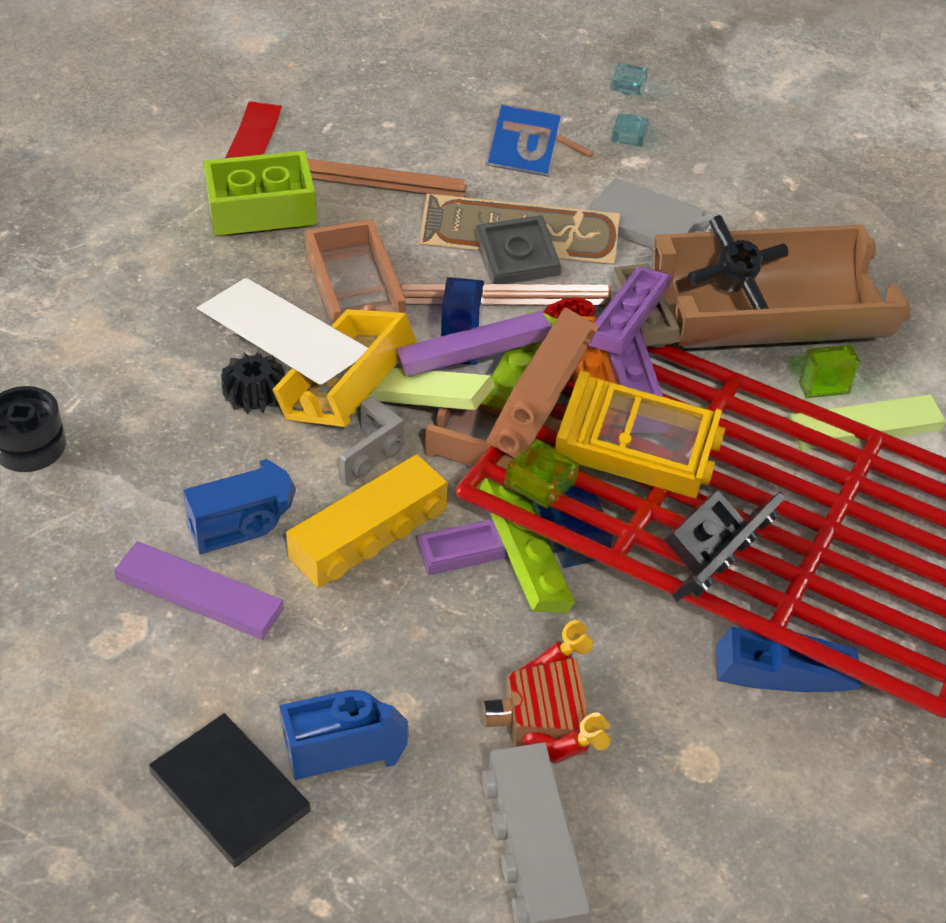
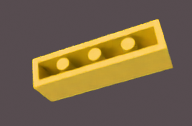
(367, 521)

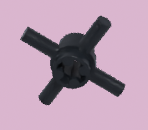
(737, 264)

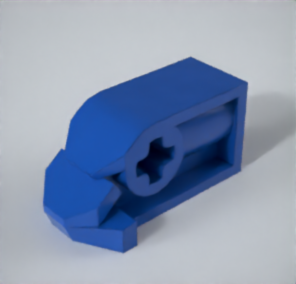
(238, 506)
(341, 732)

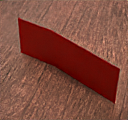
(255, 130)

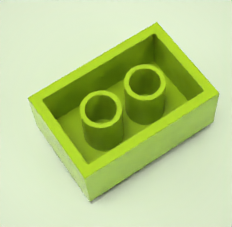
(260, 192)

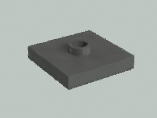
(518, 250)

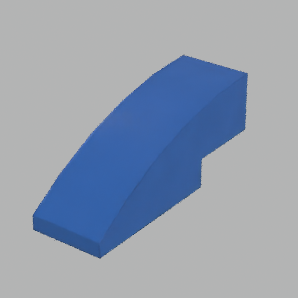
(764, 664)

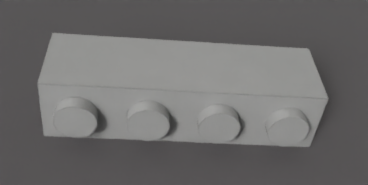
(535, 837)

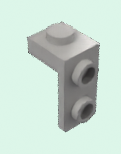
(384, 440)

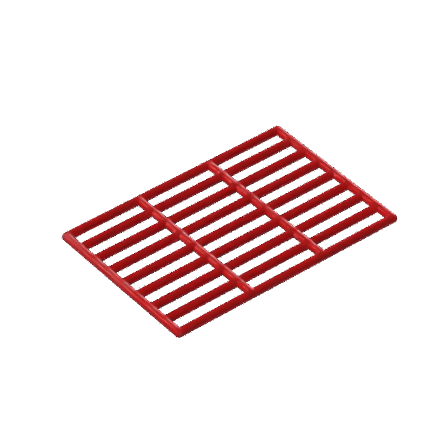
(814, 553)

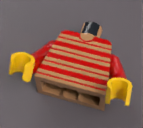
(549, 701)

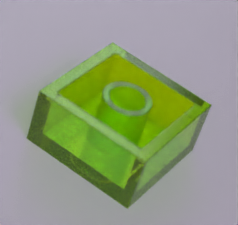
(829, 371)
(541, 473)

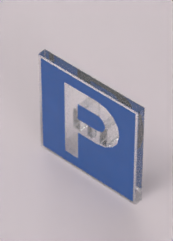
(524, 140)

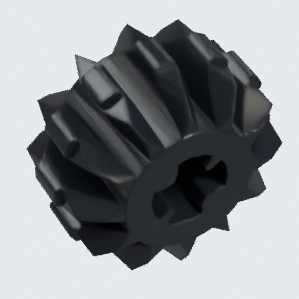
(250, 382)

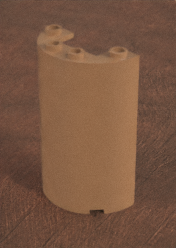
(810, 294)

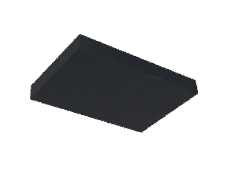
(229, 789)

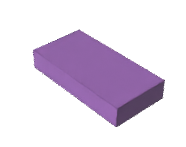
(461, 547)

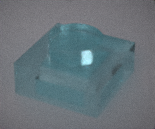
(629, 79)
(630, 129)

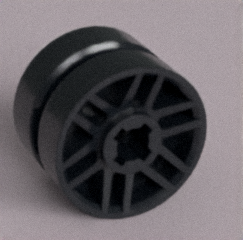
(29, 429)

